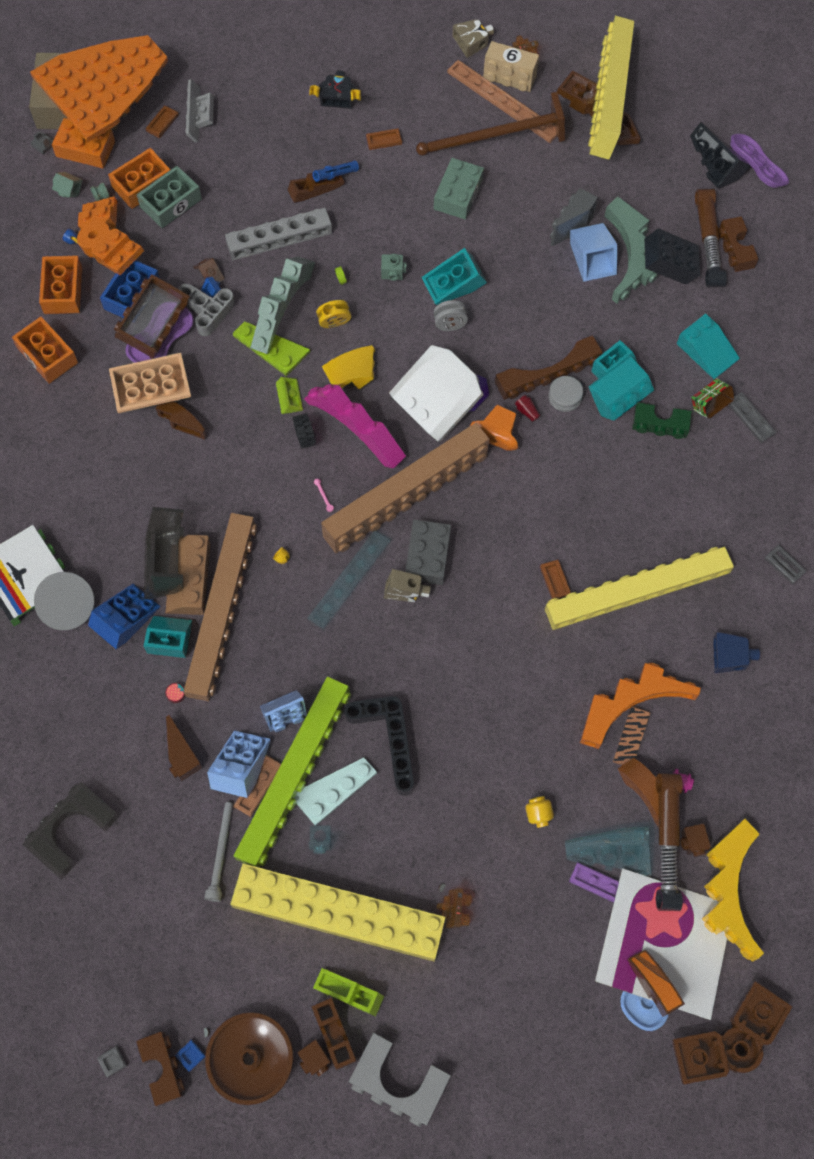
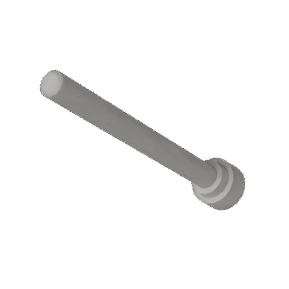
(214, 891)

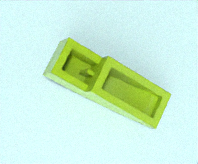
(348, 992)

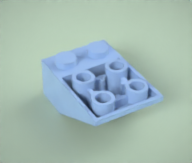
(284, 711)
(238, 764)

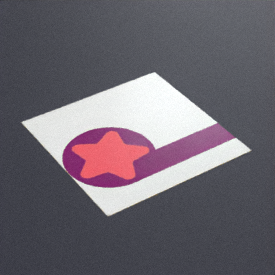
(675, 940)

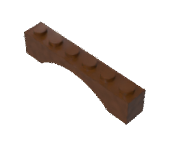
(516, 381)

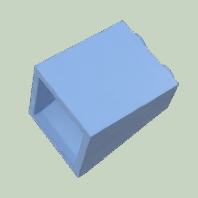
(594, 251)

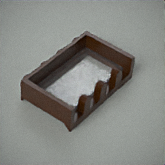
(151, 316)

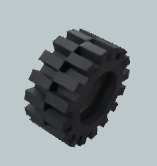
(304, 430)

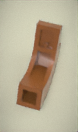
(643, 783)

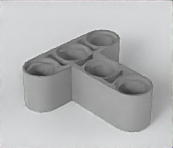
(209, 306)

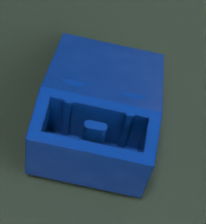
(122, 615)

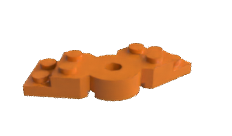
(100, 238)

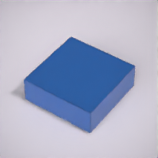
(190, 1055)

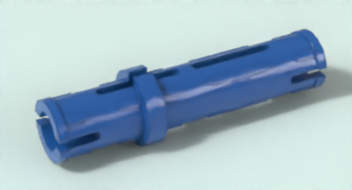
(330, 172)

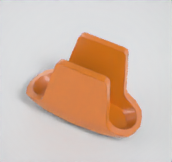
(499, 428)

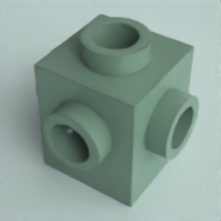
(392, 267)

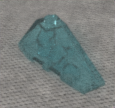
(618, 848)

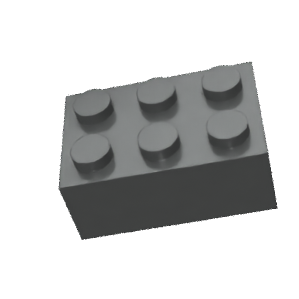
(428, 551)

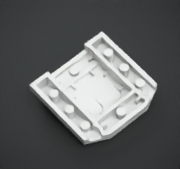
(438, 391)

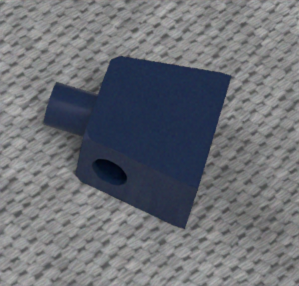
(732, 653)

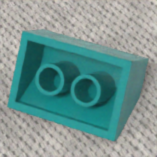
(620, 389)

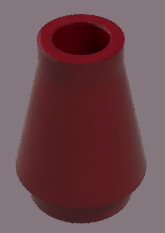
(527, 408)

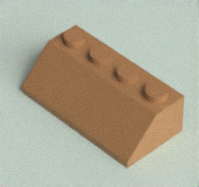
(193, 565)

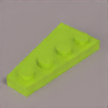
(283, 353)

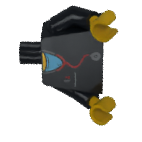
(336, 91)

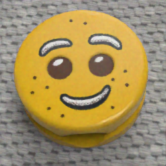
(333, 313)

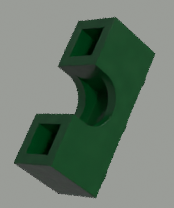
(646, 421)

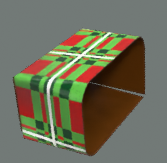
(711, 408)

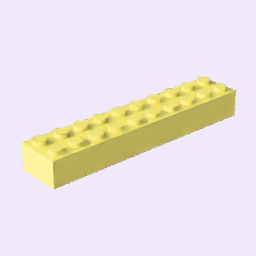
(611, 87)
(338, 912)

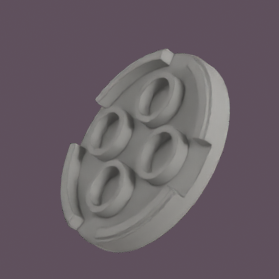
(63, 600)

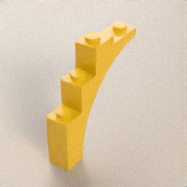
(724, 888)

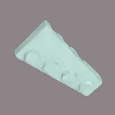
(331, 791)

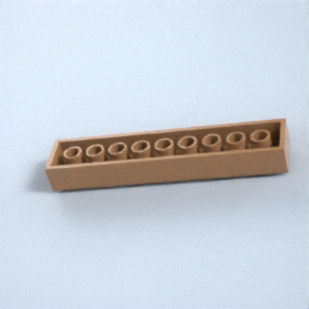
(405, 488)

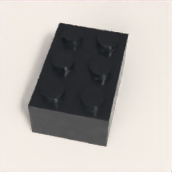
(672, 256)

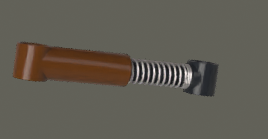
(705, 201)
(669, 790)

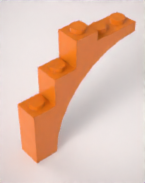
(651, 685)

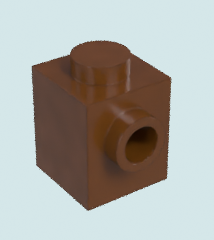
(695, 840)
(314, 1059)

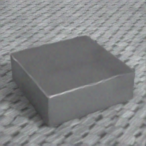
(111, 1061)

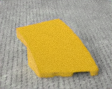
(351, 366)

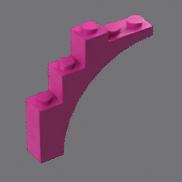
(354, 416)

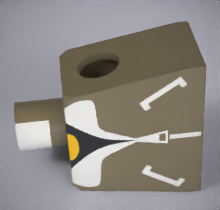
(472, 36)
(404, 586)

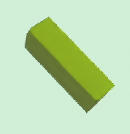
(289, 395)

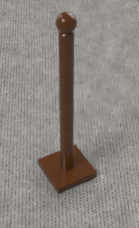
(555, 117)

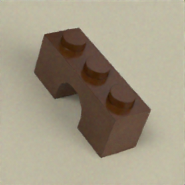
(740, 256)
(334, 1034)
(168, 1086)

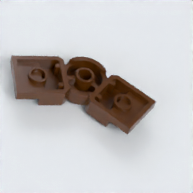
(582, 94)
(753, 1026)

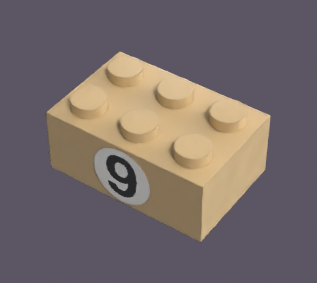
(510, 66)

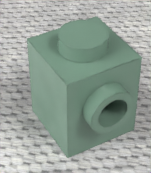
(66, 184)

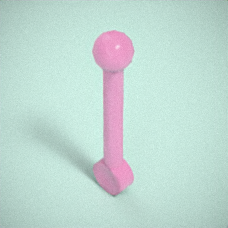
(330, 508)

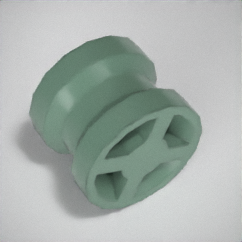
(99, 192)

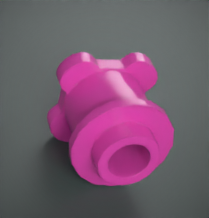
(686, 779)

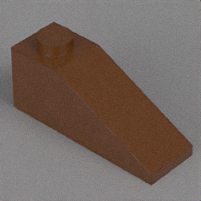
(180, 754)

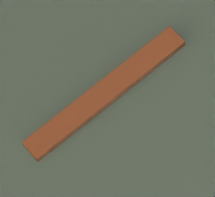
(499, 98)

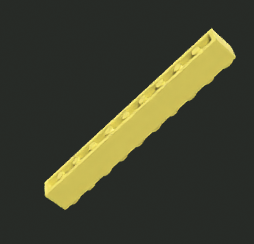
(638, 588)

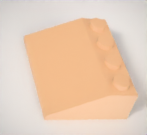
(149, 382)

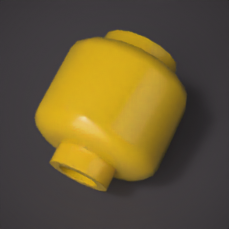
(539, 811)

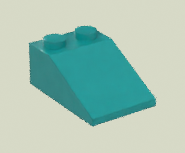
(454, 277)
(708, 346)

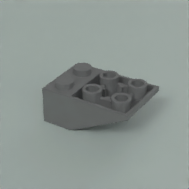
(575, 215)

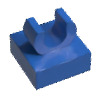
(210, 287)

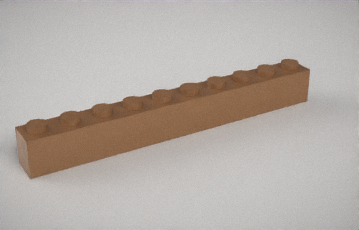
(219, 607)

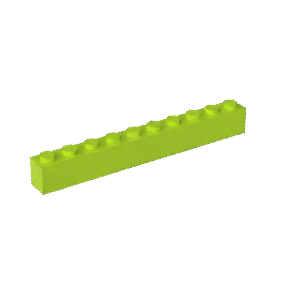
(292, 773)

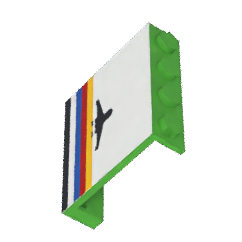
(23, 565)

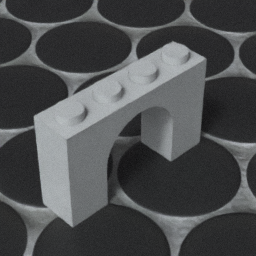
(367, 1078)

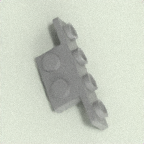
(198, 110)

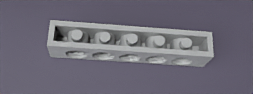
(278, 233)

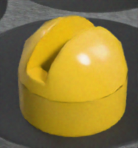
(281, 556)

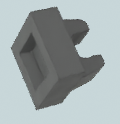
(41, 142)

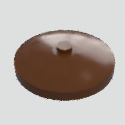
(249, 1058)

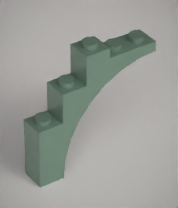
(633, 230)
(272, 306)

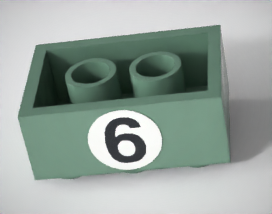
(458, 188)
(169, 196)

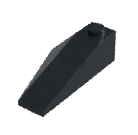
(721, 160)

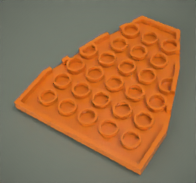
(101, 81)

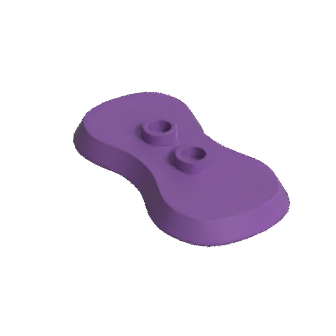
(762, 165)
(181, 327)

